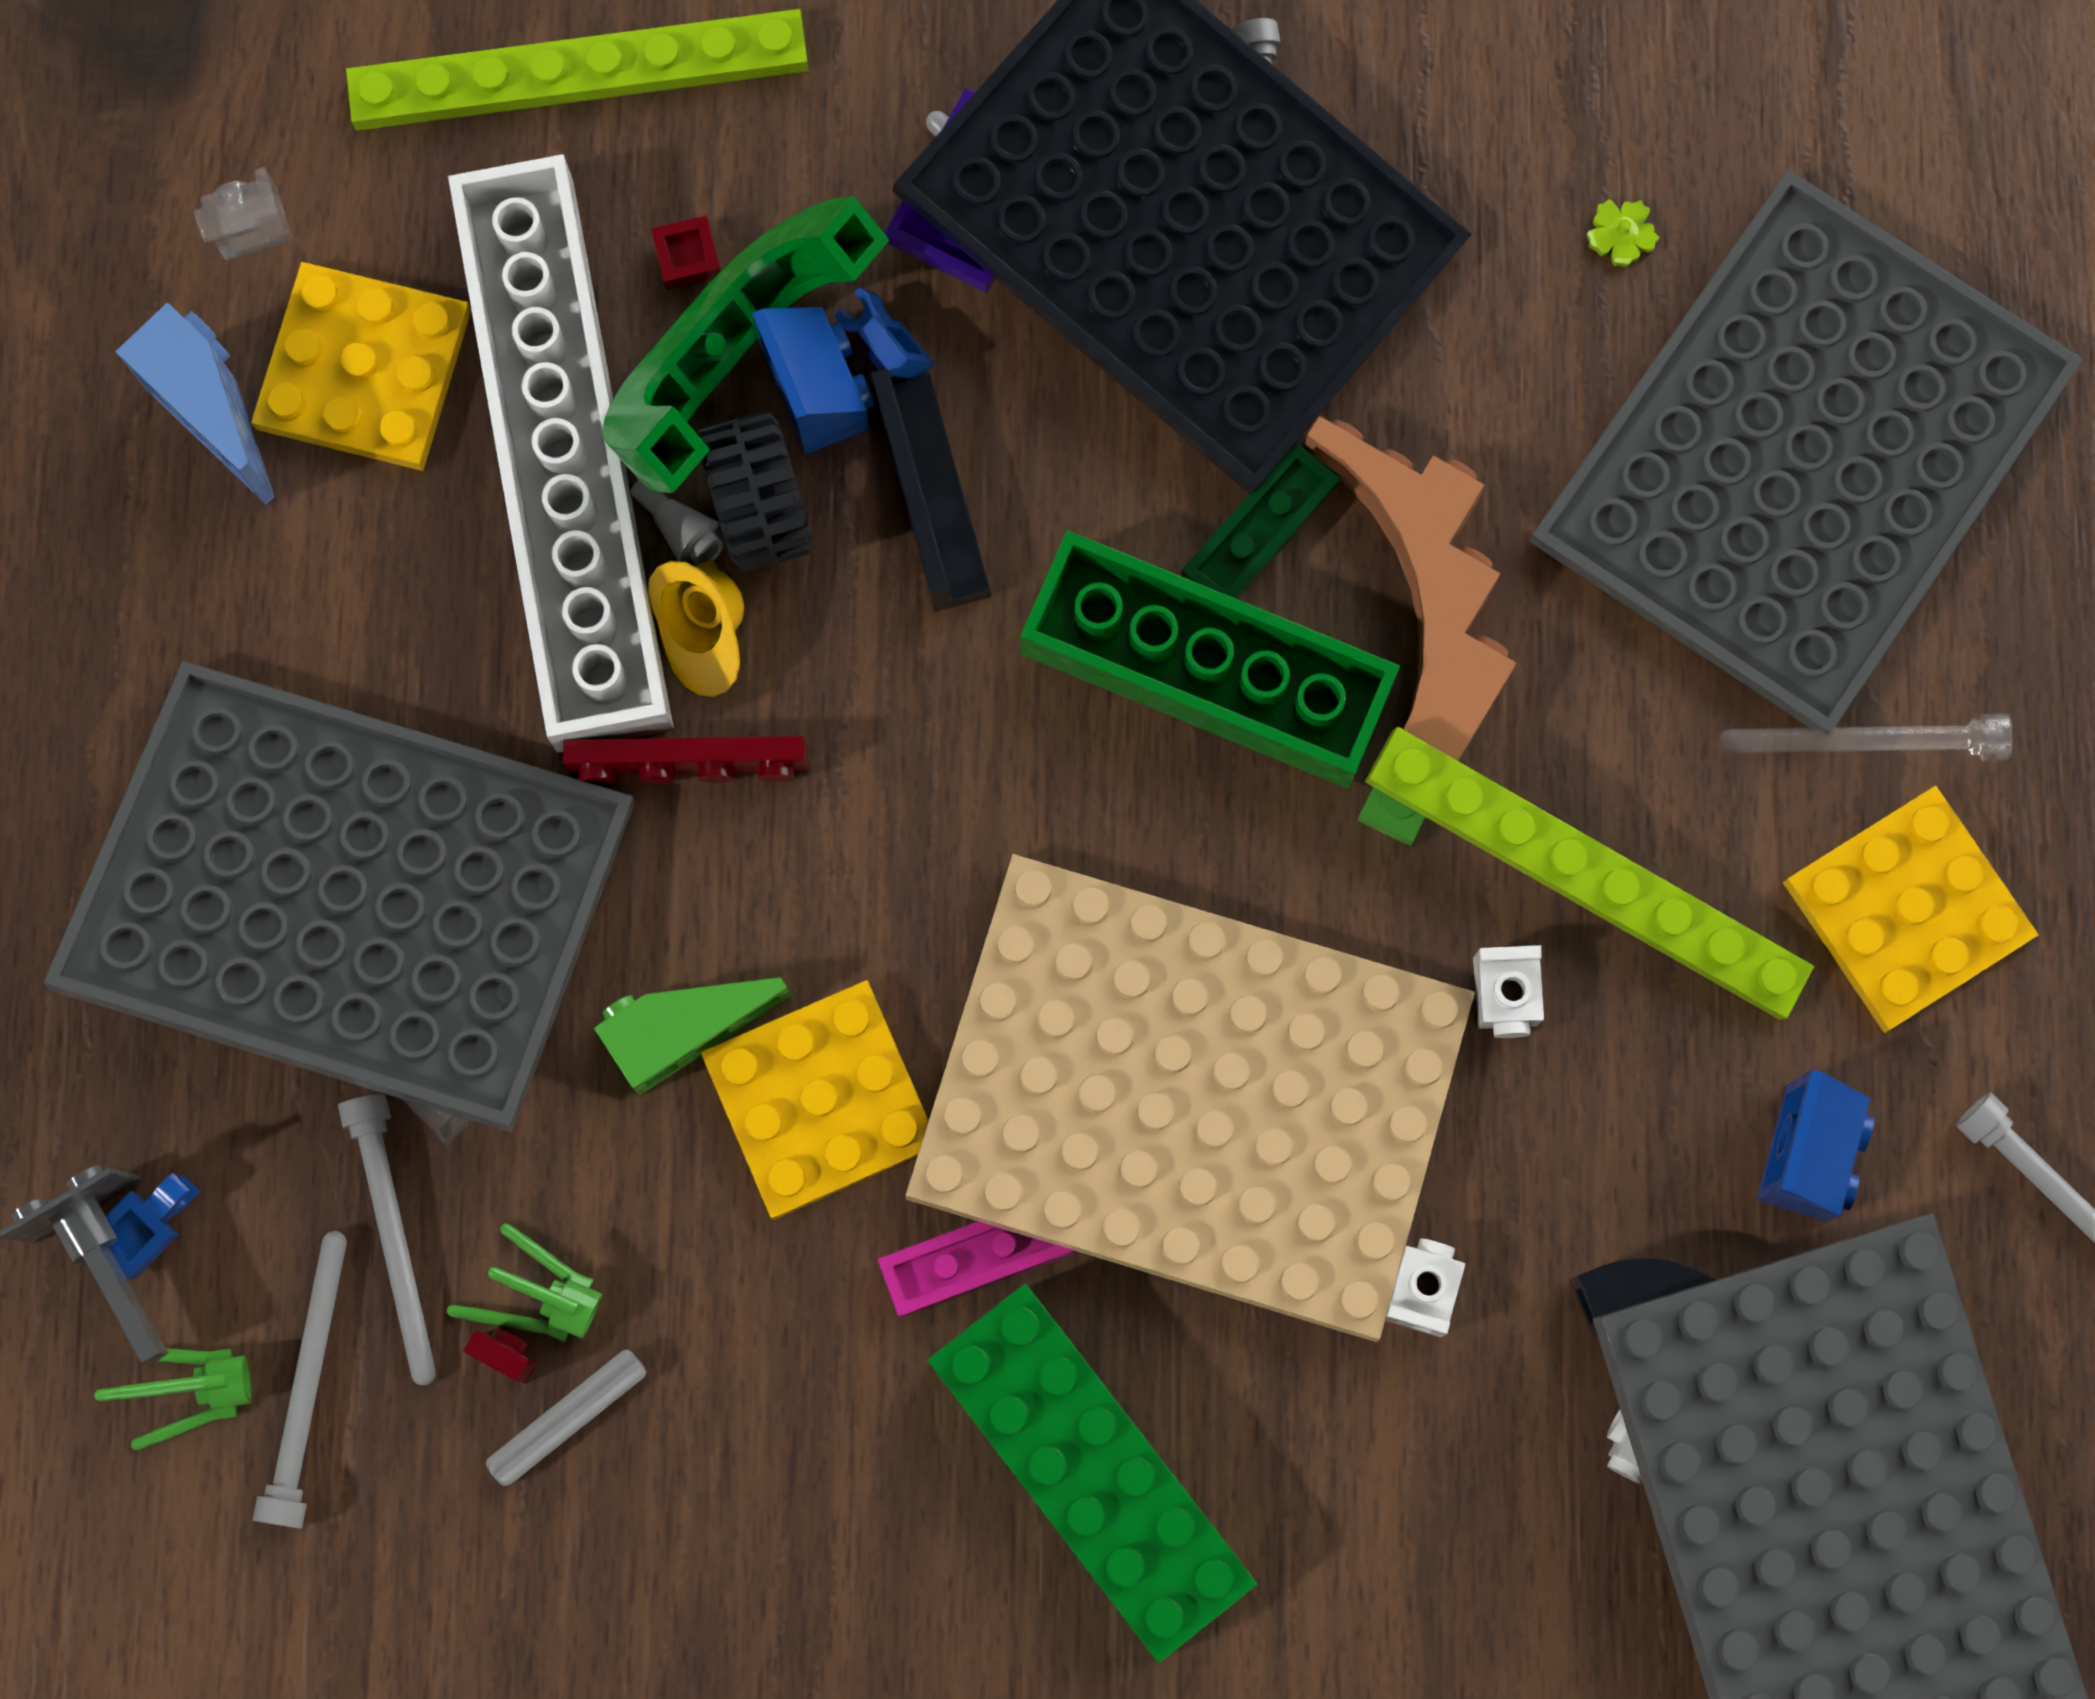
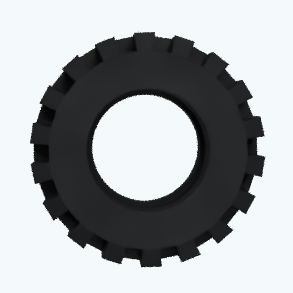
(755, 491)

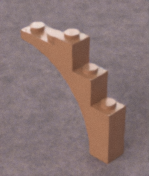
(1448, 585)

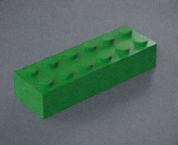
(1207, 659)
(1092, 1473)

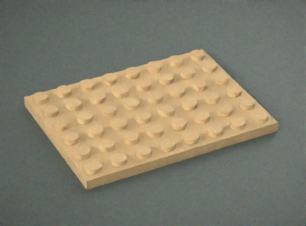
(1192, 1097)

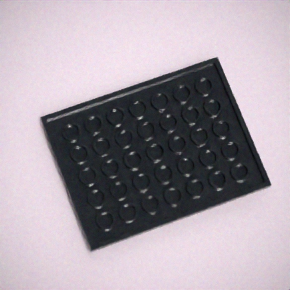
(1183, 220)

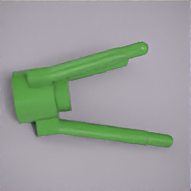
(567, 1305)
(221, 1384)

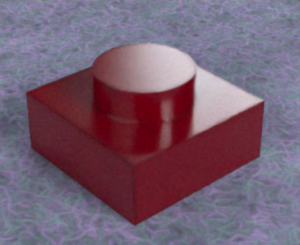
(686, 252)
(502, 1352)

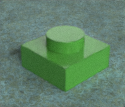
(1391, 817)

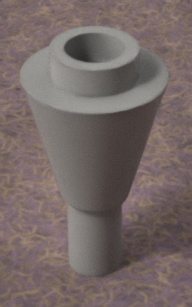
(687, 532)

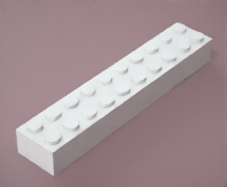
(558, 475)

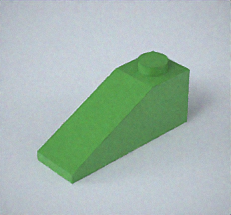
(672, 1028)

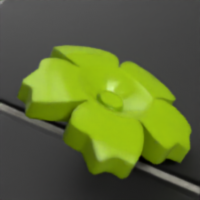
(1622, 232)

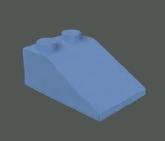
(187, 375)

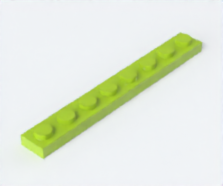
(577, 69)
(1589, 873)

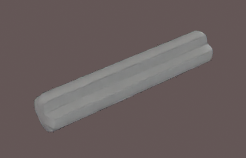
(565, 1417)

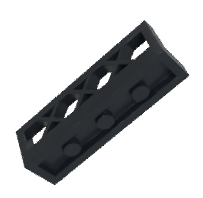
(931, 490)

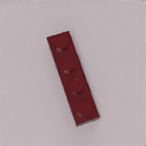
(663, 758)

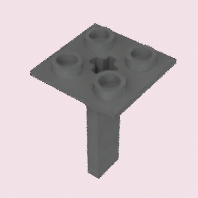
(88, 1238)

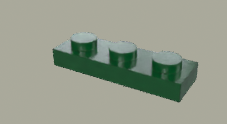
(1263, 524)

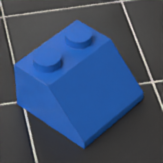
(813, 375)
(1816, 1147)

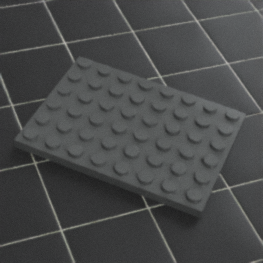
(1806, 452)
(343, 895)
(1838, 1481)

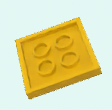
(361, 366)
(1910, 909)
(818, 1099)

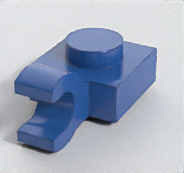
(888, 339)
(144, 1226)

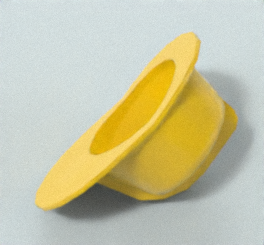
(697, 623)

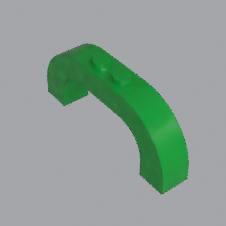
(652, 407)

